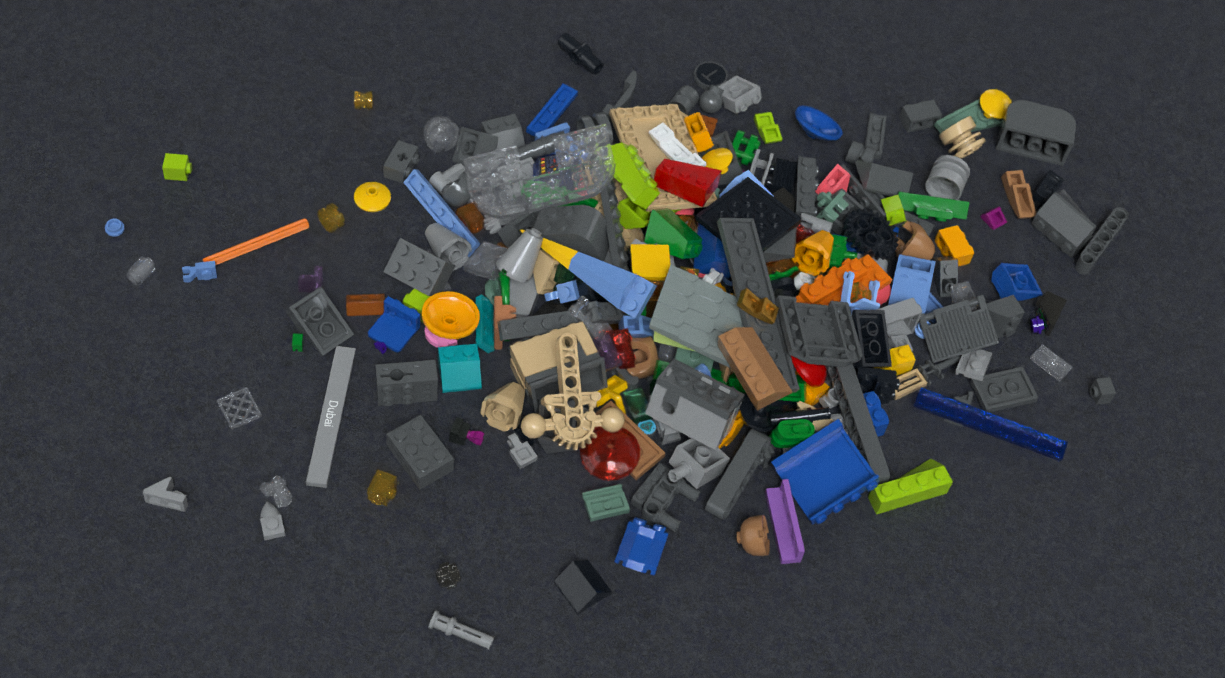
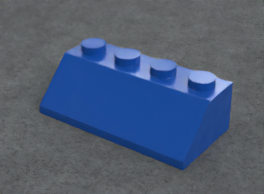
(711, 255)

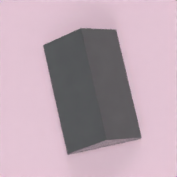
(883, 179)

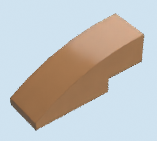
(1019, 194)

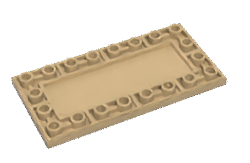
(633, 129)

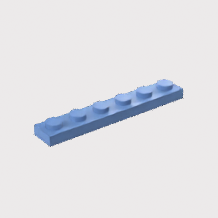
(438, 207)

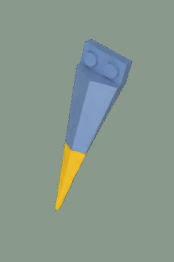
(618, 286)

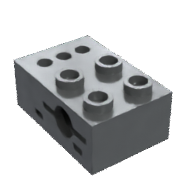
(406, 382)

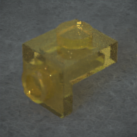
(859, 291)

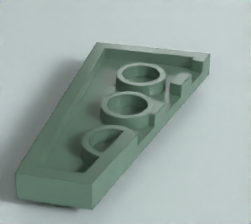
(973, 110)

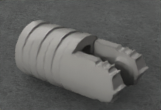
(816, 223)

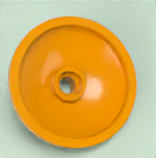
(450, 315)

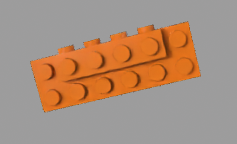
(830, 287)

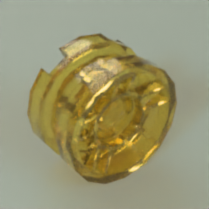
(330, 217)

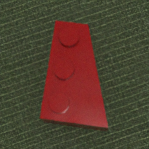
(687, 180)

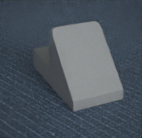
(162, 495)

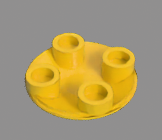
(994, 103)
(718, 159)

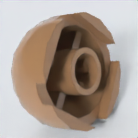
(754, 536)

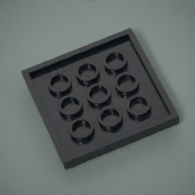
(750, 200)

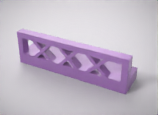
(785, 523)

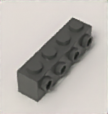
(805, 186)

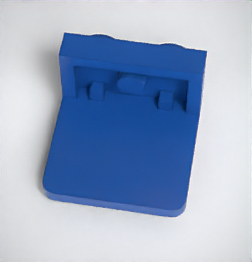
(395, 325)

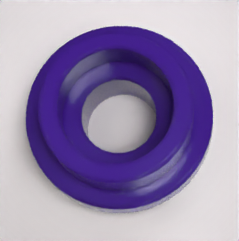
(1037, 325)

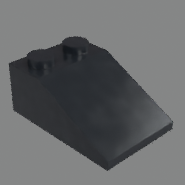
(873, 339)

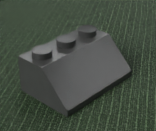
(1064, 225)

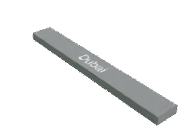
(331, 417)

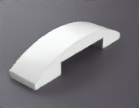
(672, 148)

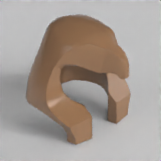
(919, 245)
(644, 357)

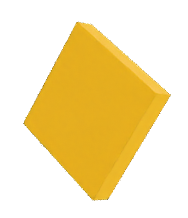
(650, 261)

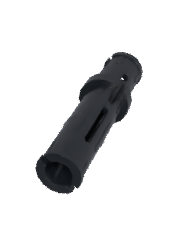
(808, 414)

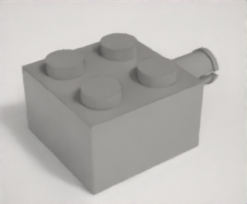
(697, 463)

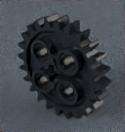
(870, 234)

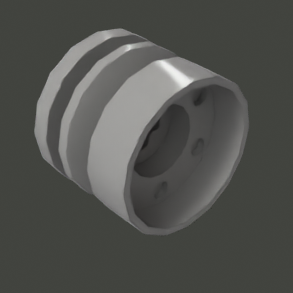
(947, 177)

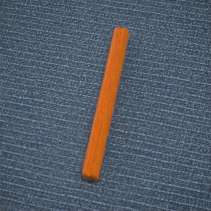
(258, 242)

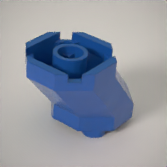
(642, 546)

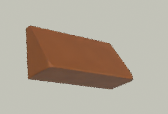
(365, 304)

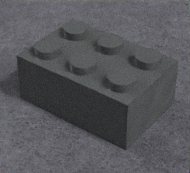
(419, 268)
(420, 452)

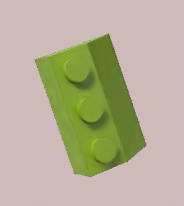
(633, 215)

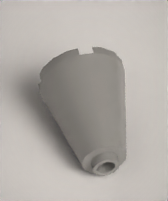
(448, 244)
(521, 256)

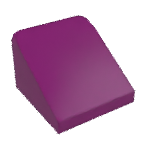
(994, 218)

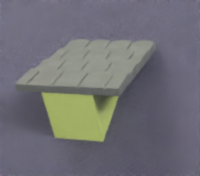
(694, 314)

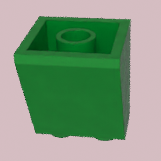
(670, 230)

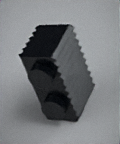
(782, 175)

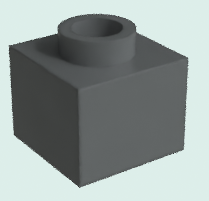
(1102, 390)

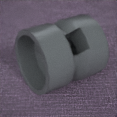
(685, 99)
(859, 152)

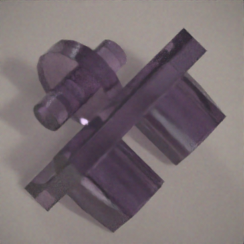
(608, 351)

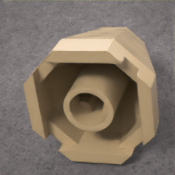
(504, 407)

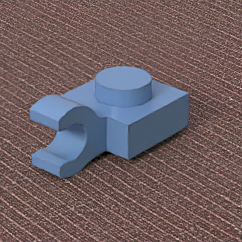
(201, 270)
(565, 292)

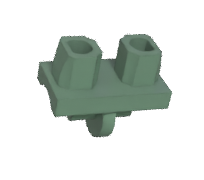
(837, 202)

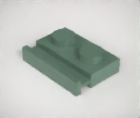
(605, 502)

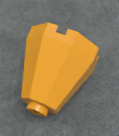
(814, 253)

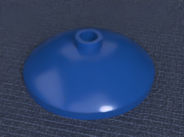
(818, 124)

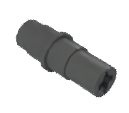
(539, 147)

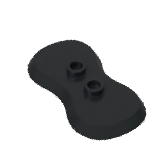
(760, 419)

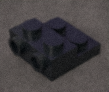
(879, 381)

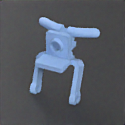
(862, 304)

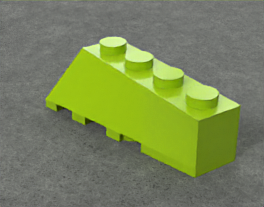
(634, 175)
(915, 486)

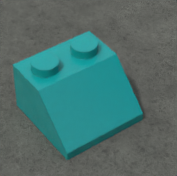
(459, 368)

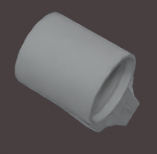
(443, 181)

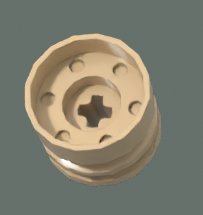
(962, 138)

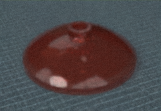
(611, 462)

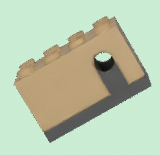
(537, 356)

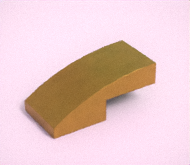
(759, 308)

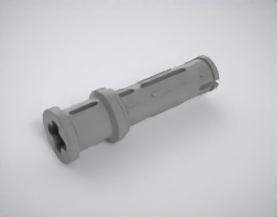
(451, 626)

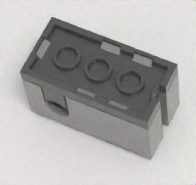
(694, 404)

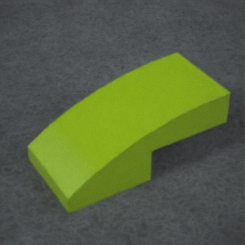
(767, 128)

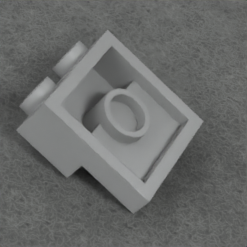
(739, 94)

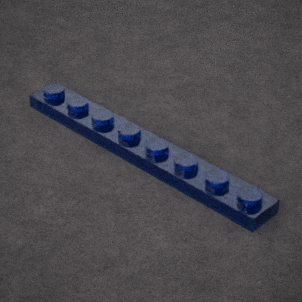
(990, 424)

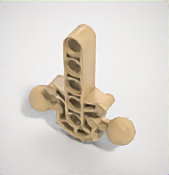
(535, 425)

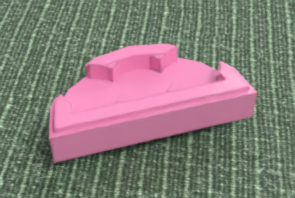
(438, 341)

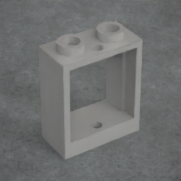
(902, 317)

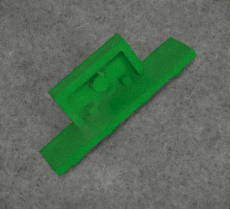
(934, 206)

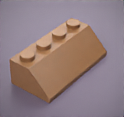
(753, 366)

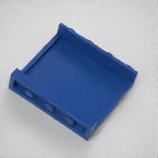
(825, 472)

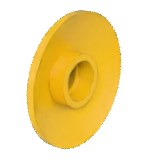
(372, 202)

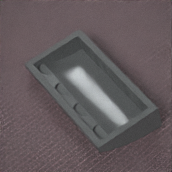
(591, 377)

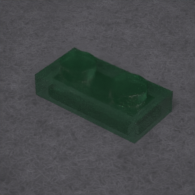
(637, 405)

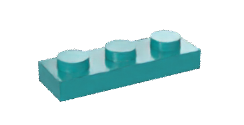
(485, 328)

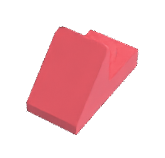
(835, 180)

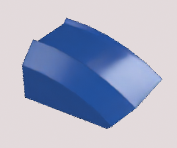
(1016, 281)

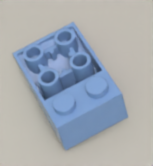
(912, 280)

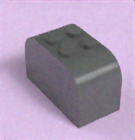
(1037, 132)
(576, 228)

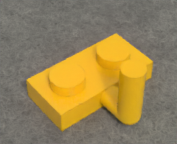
(615, 387)

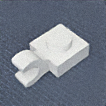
(713, 277)

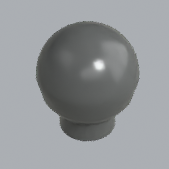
(711, 99)

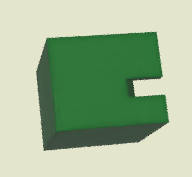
(297, 342)

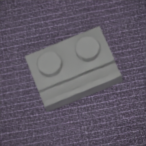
(974, 364)

